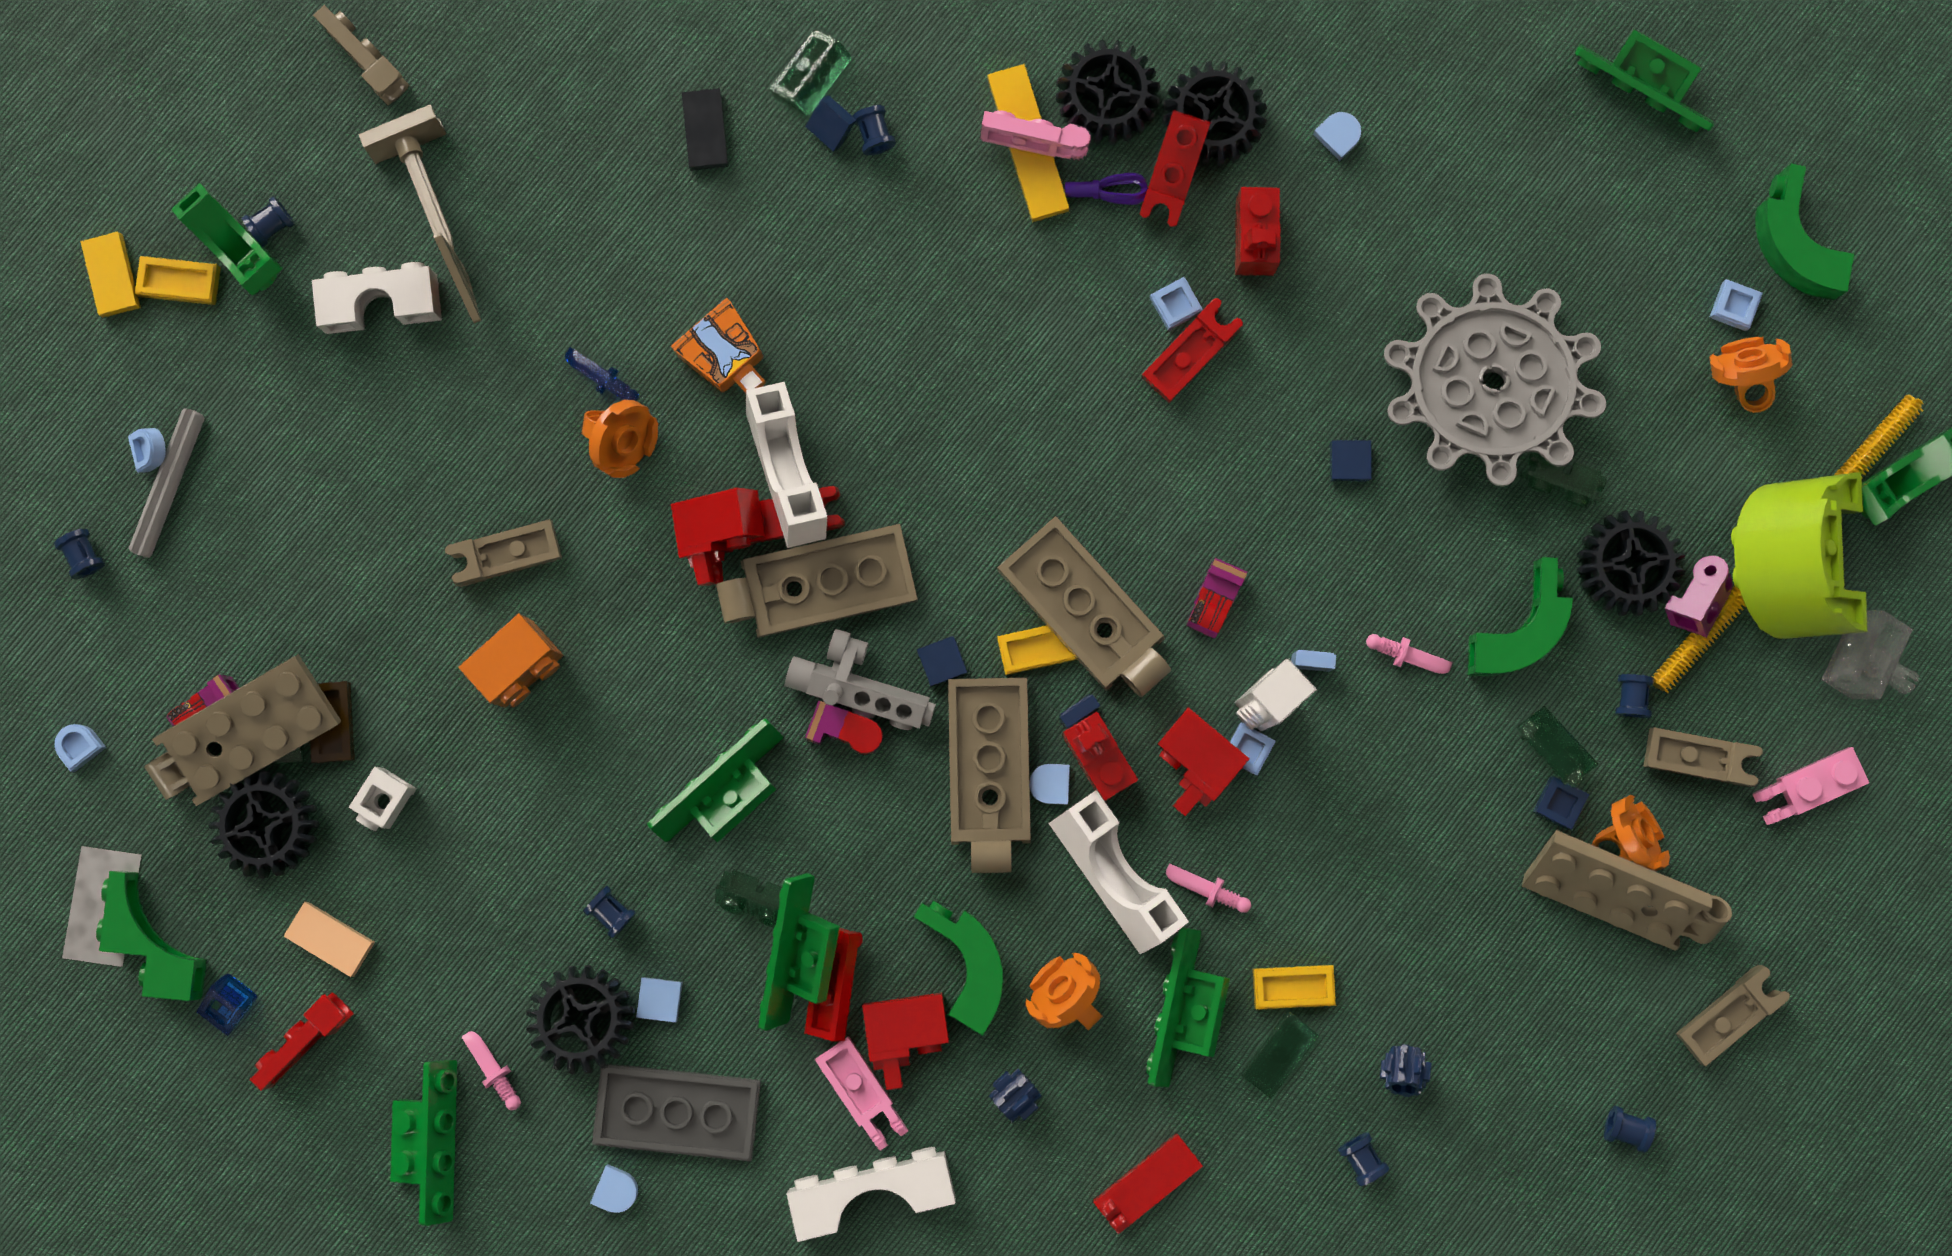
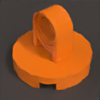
(1749, 364)
(620, 437)
(1636, 834)
(1065, 993)

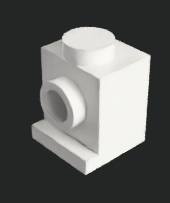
(366, 801)

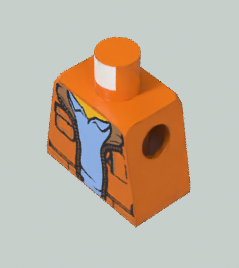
(722, 350)

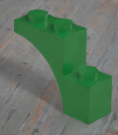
(127, 931)

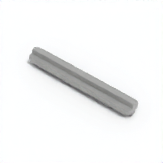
(166, 483)

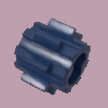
(1405, 1070)
(1015, 1095)

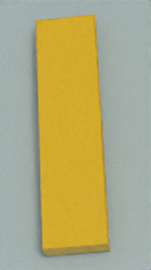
(1035, 171)

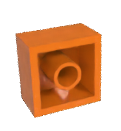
(512, 662)

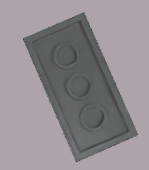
(676, 1112)

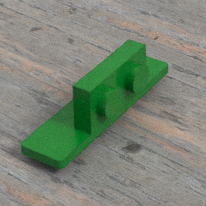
(1653, 71)
(724, 791)
(799, 954)
(1190, 1010)
(426, 1142)

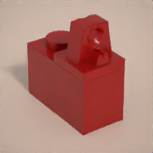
(1257, 231)
(715, 526)
(1206, 755)
(1099, 756)
(900, 1025)

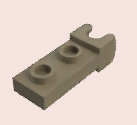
(379, 72)
(505, 552)
(1699, 756)
(1731, 1016)

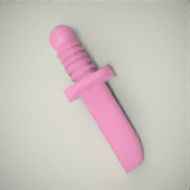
(1408, 654)
(1206, 888)
(492, 1070)

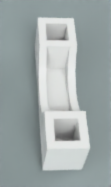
(778, 446)
(1273, 697)
(1141, 910)
(921, 1181)

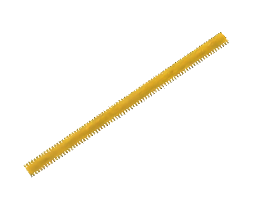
(1856, 463)

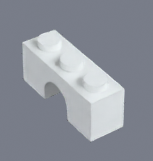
(343, 297)

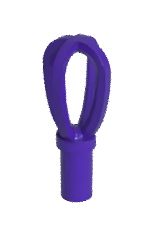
(1094, 189)

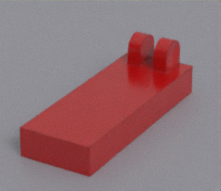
(830, 1017)
(1147, 1183)

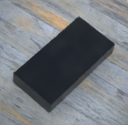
(705, 129)

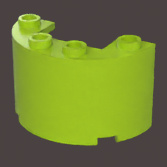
(1793, 557)

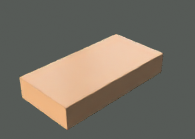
(329, 939)

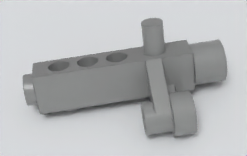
(862, 694)

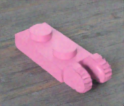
(1035, 135)
(1814, 784)
(859, 1089)

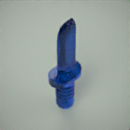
(605, 379)

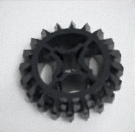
(1122, 94)
(1228, 121)
(1631, 579)
(270, 838)
(565, 1027)

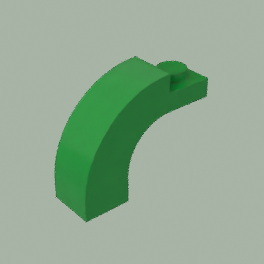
(227, 239)
(1790, 249)
(1907, 478)
(1544, 627)
(984, 977)

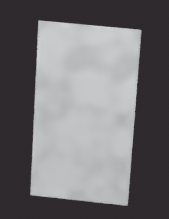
(88, 906)

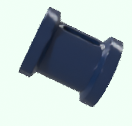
(874, 130)
(268, 221)
(79, 553)
(1634, 696)
(609, 912)
(1630, 1129)
(1363, 1159)

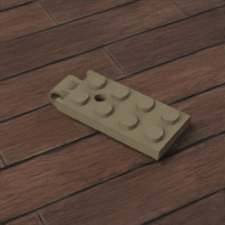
(836, 578)
(1077, 596)
(251, 726)
(989, 754)
(1623, 891)

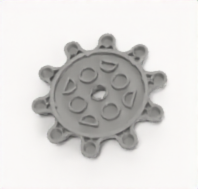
(1502, 339)

